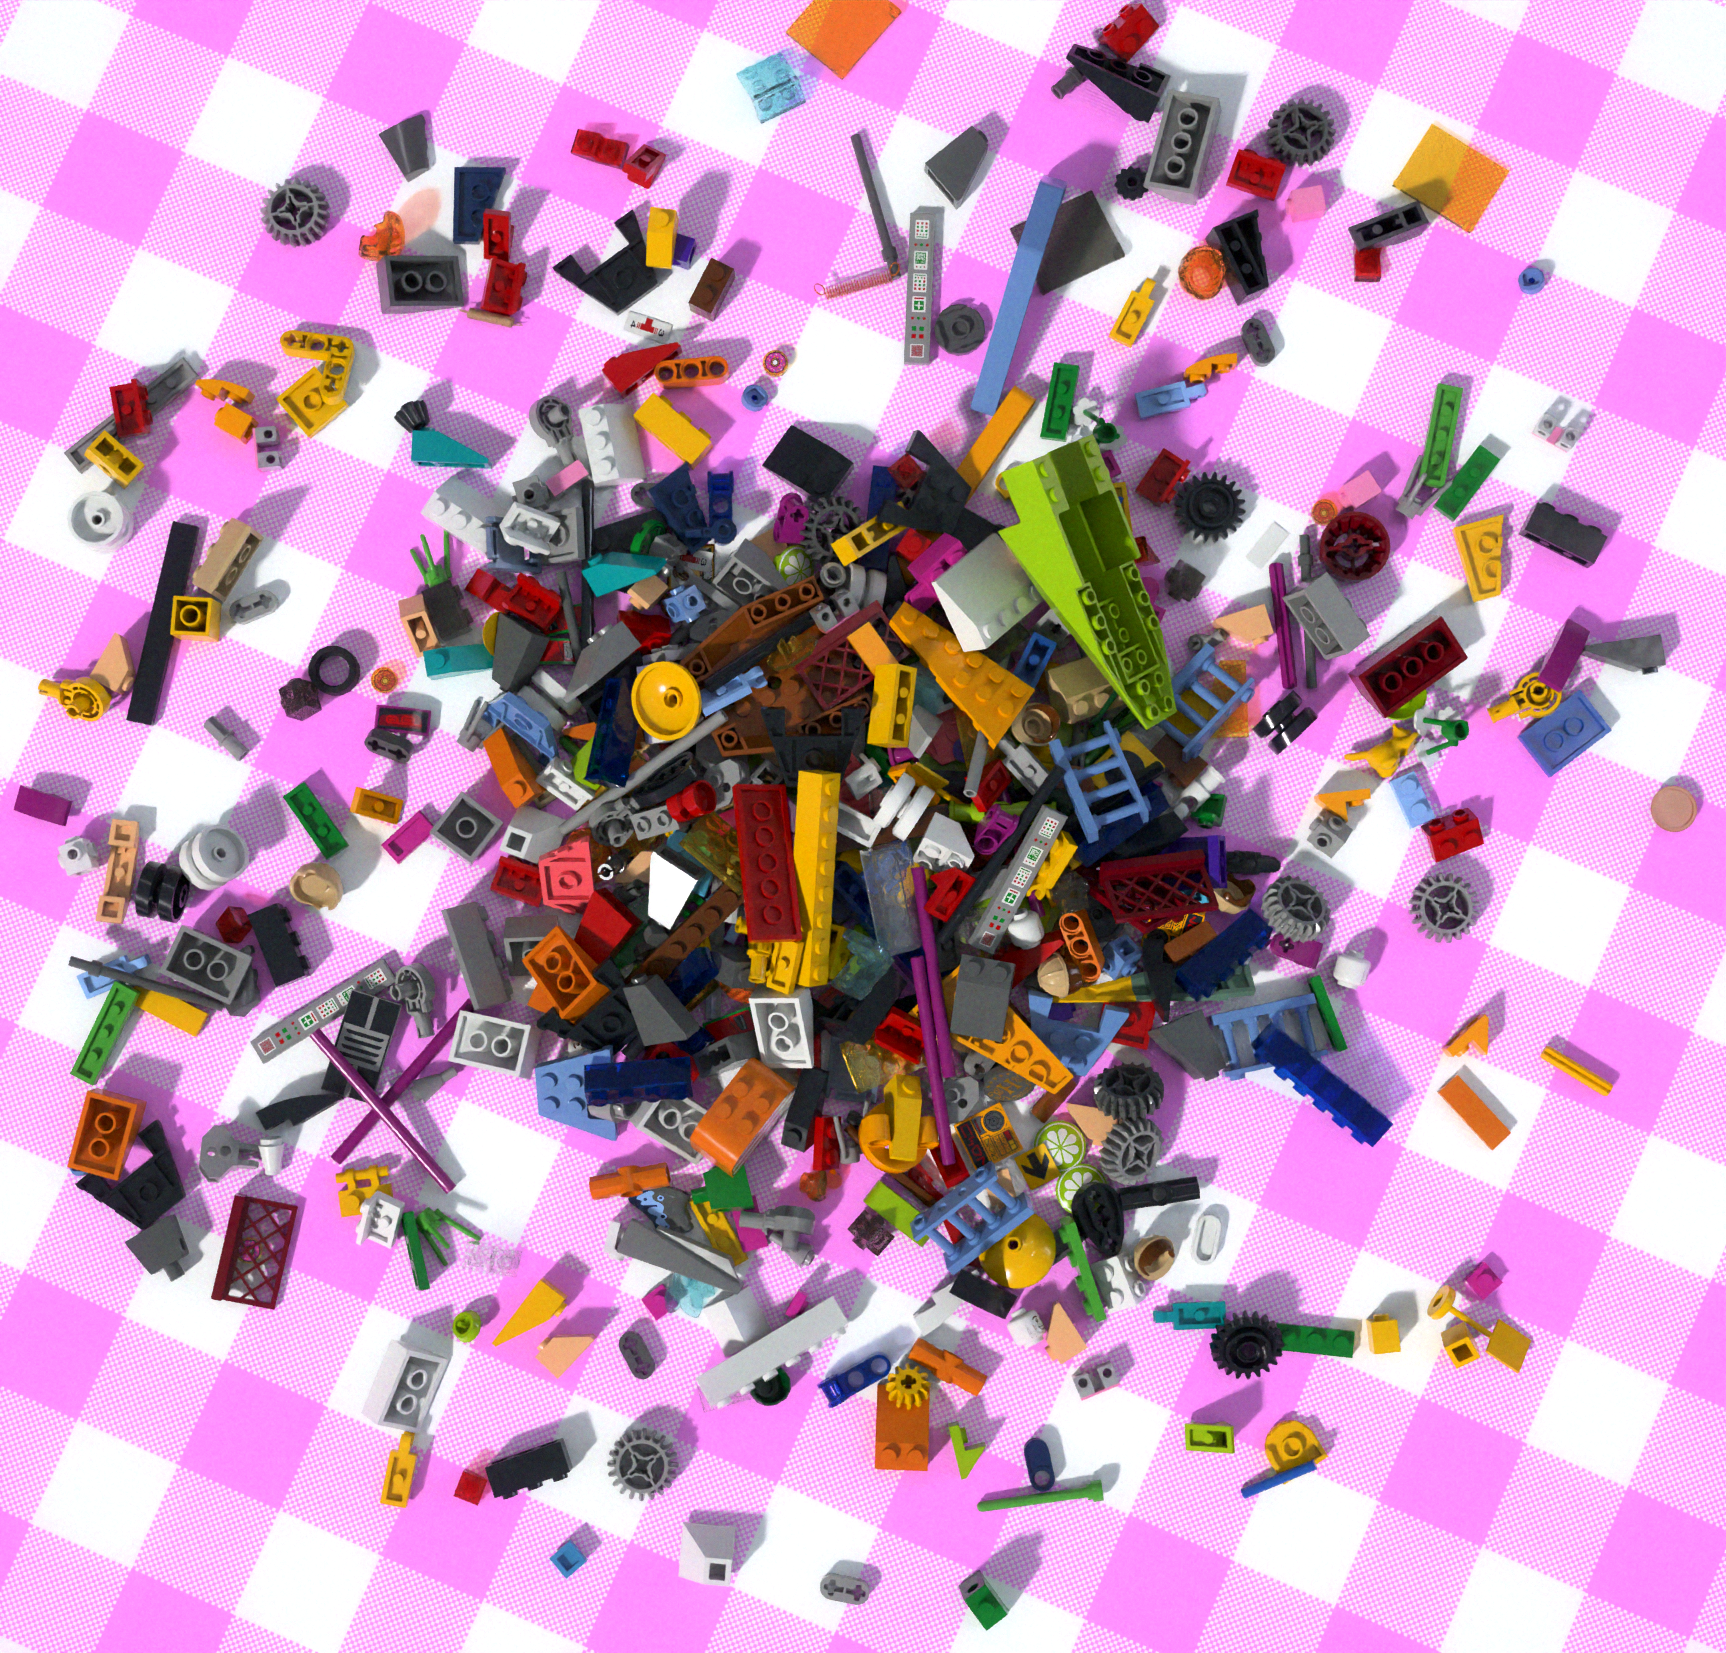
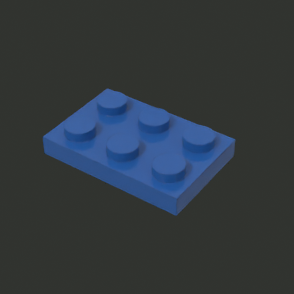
(1564, 734)

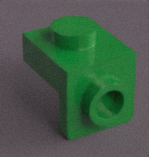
(1210, 812)

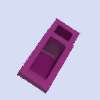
(1563, 655)

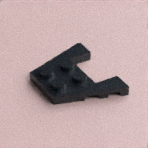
(620, 279)
(937, 497)
(620, 534)
(812, 750)
(603, 1023)
(148, 1190)

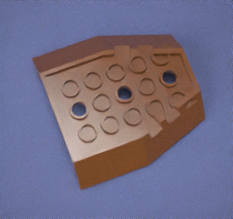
(752, 623)

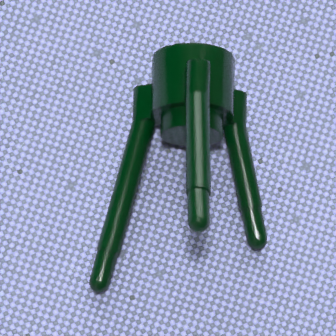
(1098, 724)

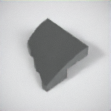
(408, 146)
(248, 993)

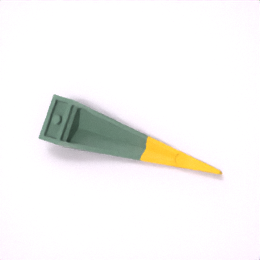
(1135, 990)

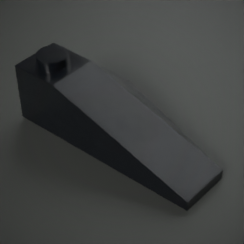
(1130, 87)

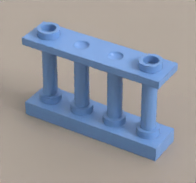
(1188, 680)
(1083, 800)
(1250, 1017)
(985, 1235)

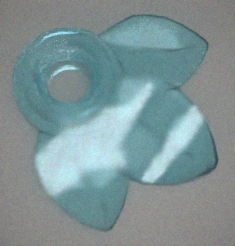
(687, 1296)

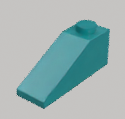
(437, 450)
(618, 570)
(457, 661)

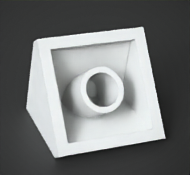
(737, 1321)

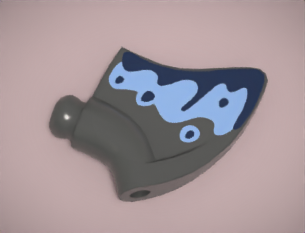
(665, 1207)

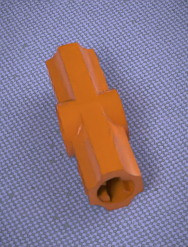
(629, 1181)
(947, 1366)

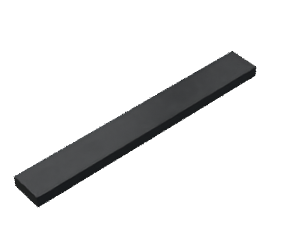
(158, 639)

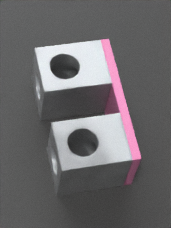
(1561, 438)
(261, 439)
(566, 478)
(825, 618)
(1109, 1381)

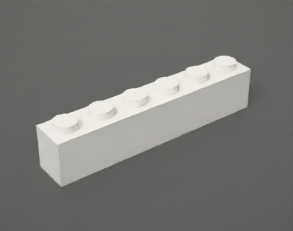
(772, 1352)

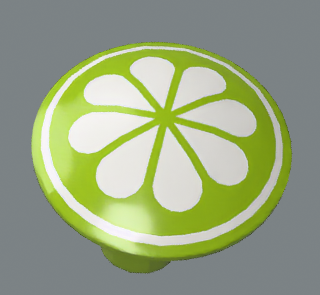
(794, 564)
(1063, 1142)
(1072, 1180)

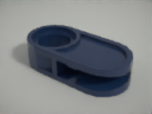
(1038, 1459)

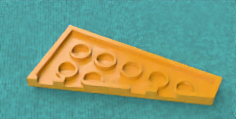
(969, 678)
(1019, 1050)

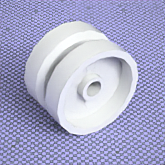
(97, 507)
(864, 586)
(549, 699)
(903, 806)
(213, 857)

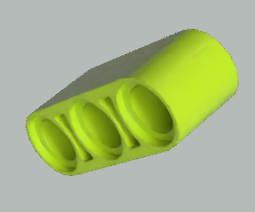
(894, 1209)

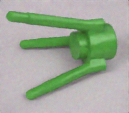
(436, 573)
(429, 1223)

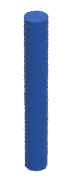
(1278, 1479)

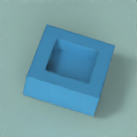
(568, 1559)

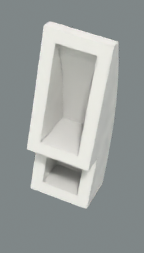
(856, 825)
(941, 1310)

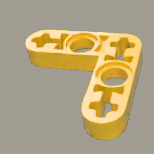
(333, 359)

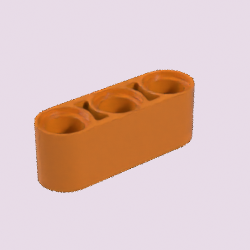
(679, 369)
(1083, 953)

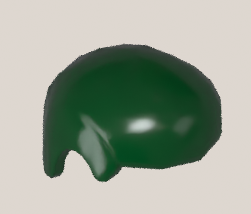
(773, 1390)

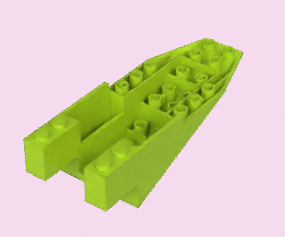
(1083, 565)

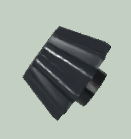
(1134, 176)
(413, 415)

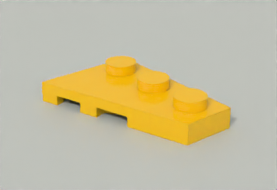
(1480, 555)

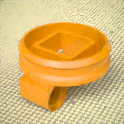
(875, 1136)

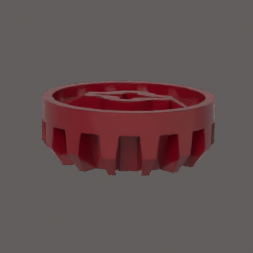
(1371, 539)

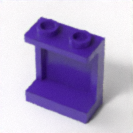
(1215, 859)

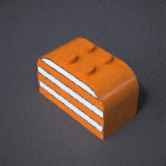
(742, 1116)

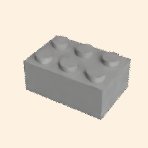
(1326, 616)

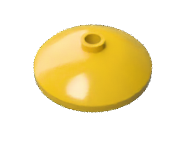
(655, 701)
(1027, 1262)

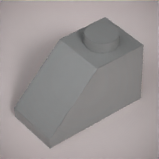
(922, 730)

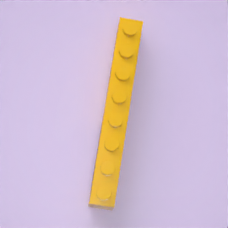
(815, 868)

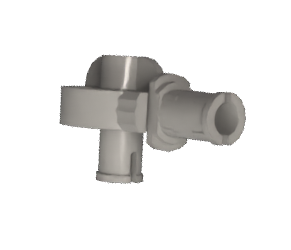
(554, 426)
(609, 818)
(416, 995)
(787, 1219)

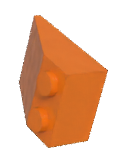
(564, 974)
(106, 1133)
(901, 1434)

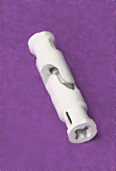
(1199, 790)

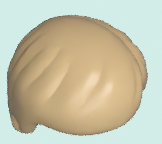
(317, 885)

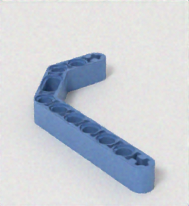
(1018, 294)

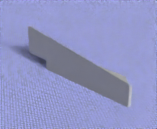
(680, 1255)

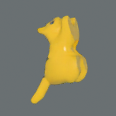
(1386, 755)

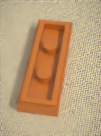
(1474, 1112)

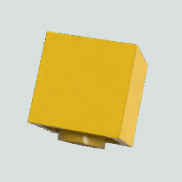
(196, 618)

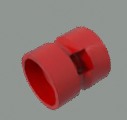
(692, 802)

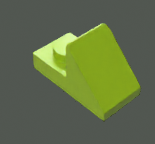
(1210, 1437)
(967, 1455)

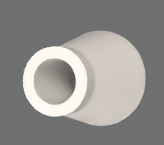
(834, 570)
(271, 1154)

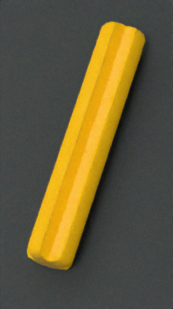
(1576, 1071)

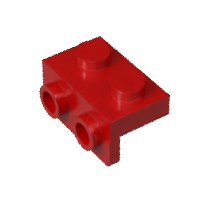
(1129, 30)
(1256, 174)
(503, 287)
(130, 409)
(1162, 477)
(533, 602)
(649, 630)
(1453, 834)
(518, 881)
(901, 1035)
(825, 1144)

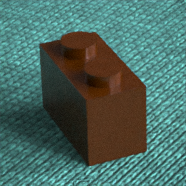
(712, 289)
(1179, 772)

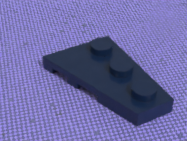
(473, 192)
(678, 506)

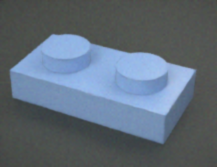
(1412, 799)

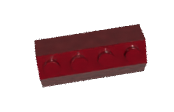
(1408, 665)

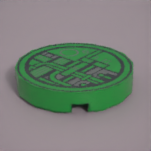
(644, 540)

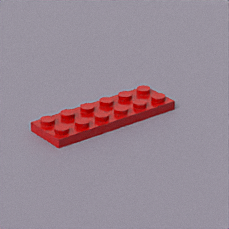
(766, 863)

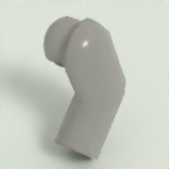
(1198, 641)

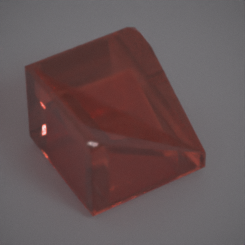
(905, 472)
(1148, 556)
(234, 924)
(471, 1487)

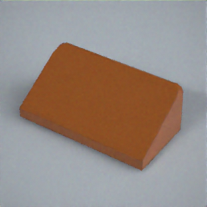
(1189, 944)
(1049, 1103)

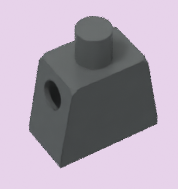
(161, 1247)

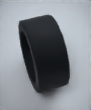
(314, 670)

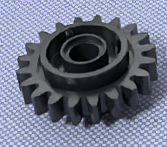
(1207, 523)
(1263, 1348)

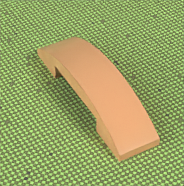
(120, 871)

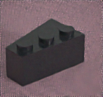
(1242, 256)
(858, 1019)

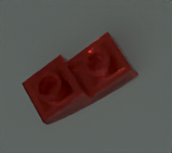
(600, 150)
(1367, 265)

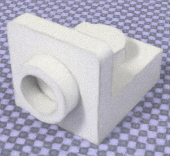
(865, 778)
(614, 1236)

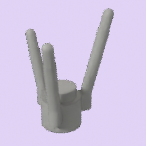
(1408, 502)
(469, 735)
(849, 1150)

